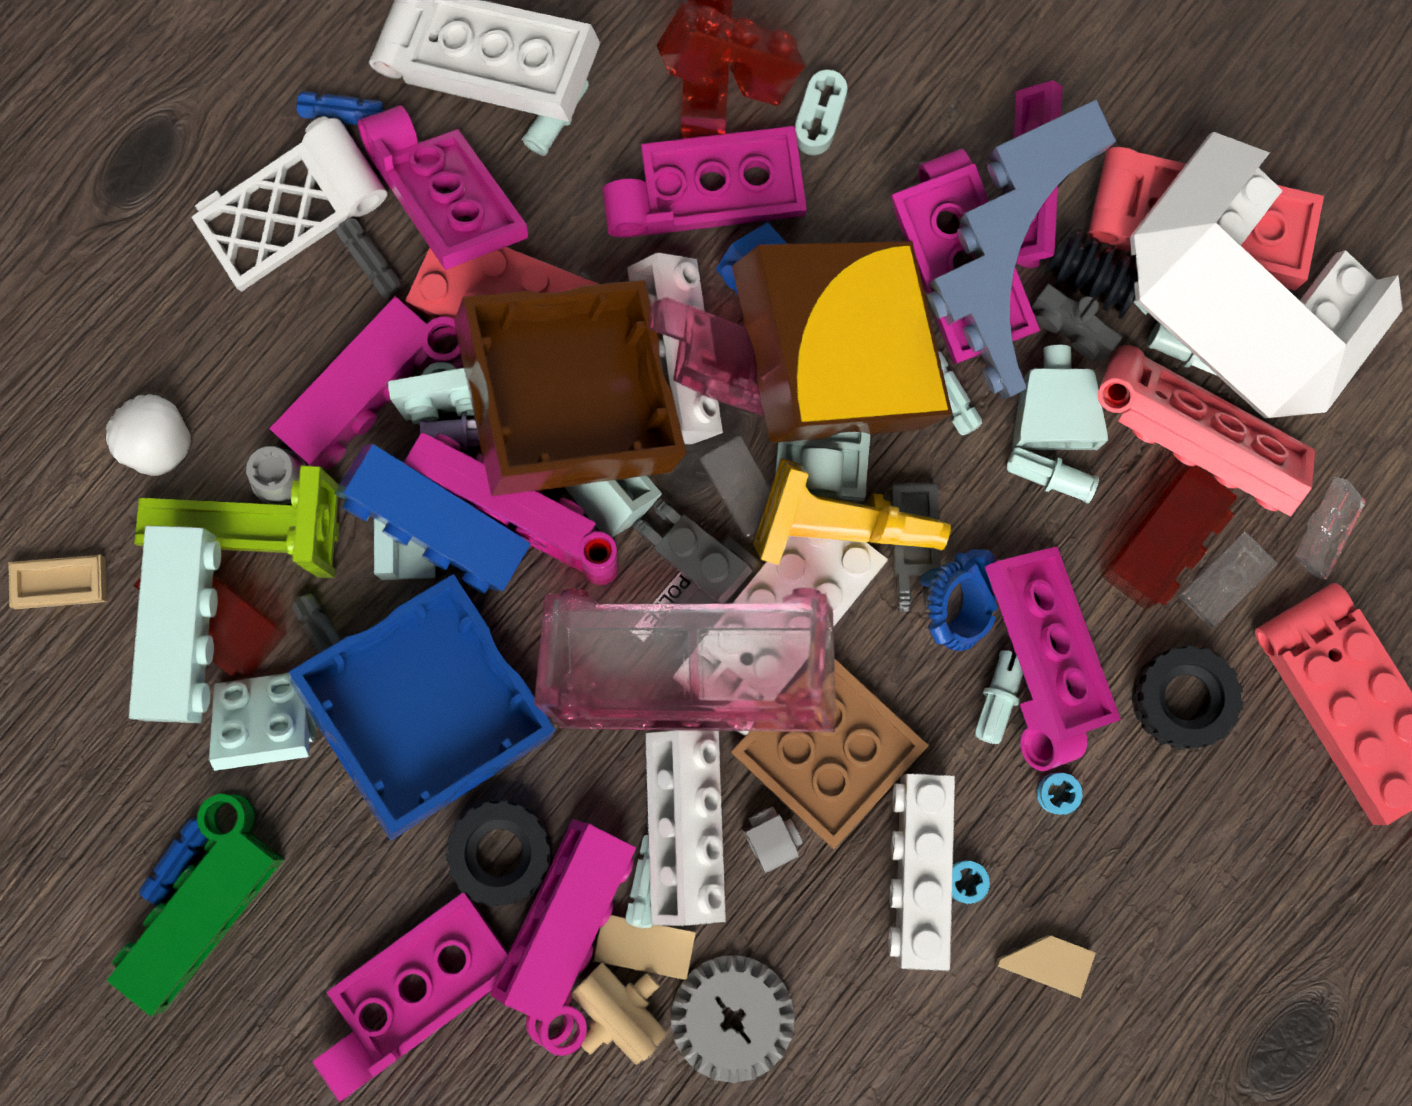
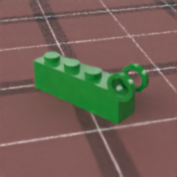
(200, 911)

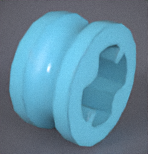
(1061, 807)
(980, 889)

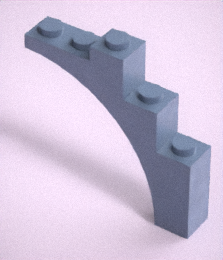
(981, 289)

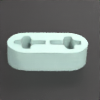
(811, 109)

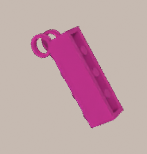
(356, 383)
(560, 933)

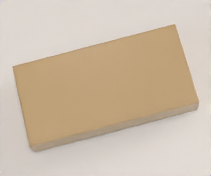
(57, 582)
(653, 950)

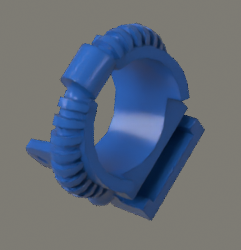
(978, 599)

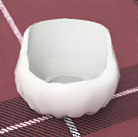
(148, 435)

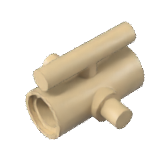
(619, 1014)

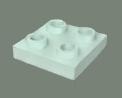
(434, 393)
(834, 464)
(258, 723)

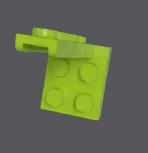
(300, 529)

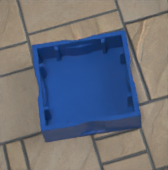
(421, 706)

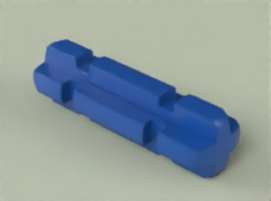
(344, 108)
(173, 863)

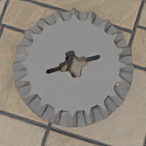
(698, 1016)

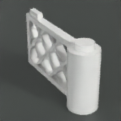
(337, 168)

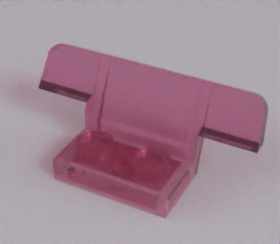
(711, 355)

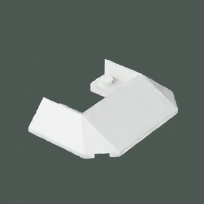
(1231, 310)

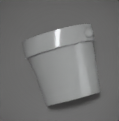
(272, 474)

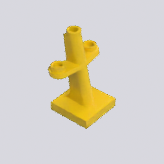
(797, 512)

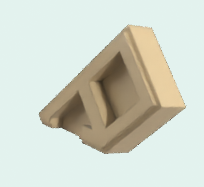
(1052, 964)

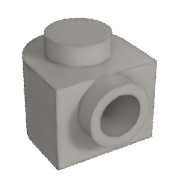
(772, 839)

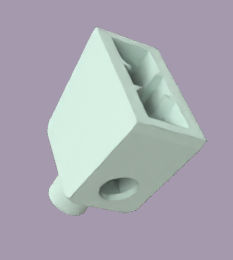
(1059, 407)

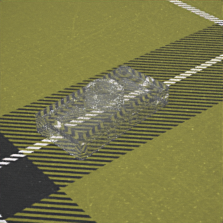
(738, 483)
(1330, 528)
(1228, 579)

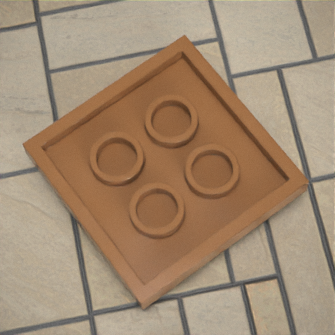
(837, 774)

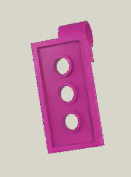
(952, 186)
(1054, 716)

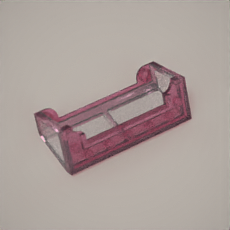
(688, 664)

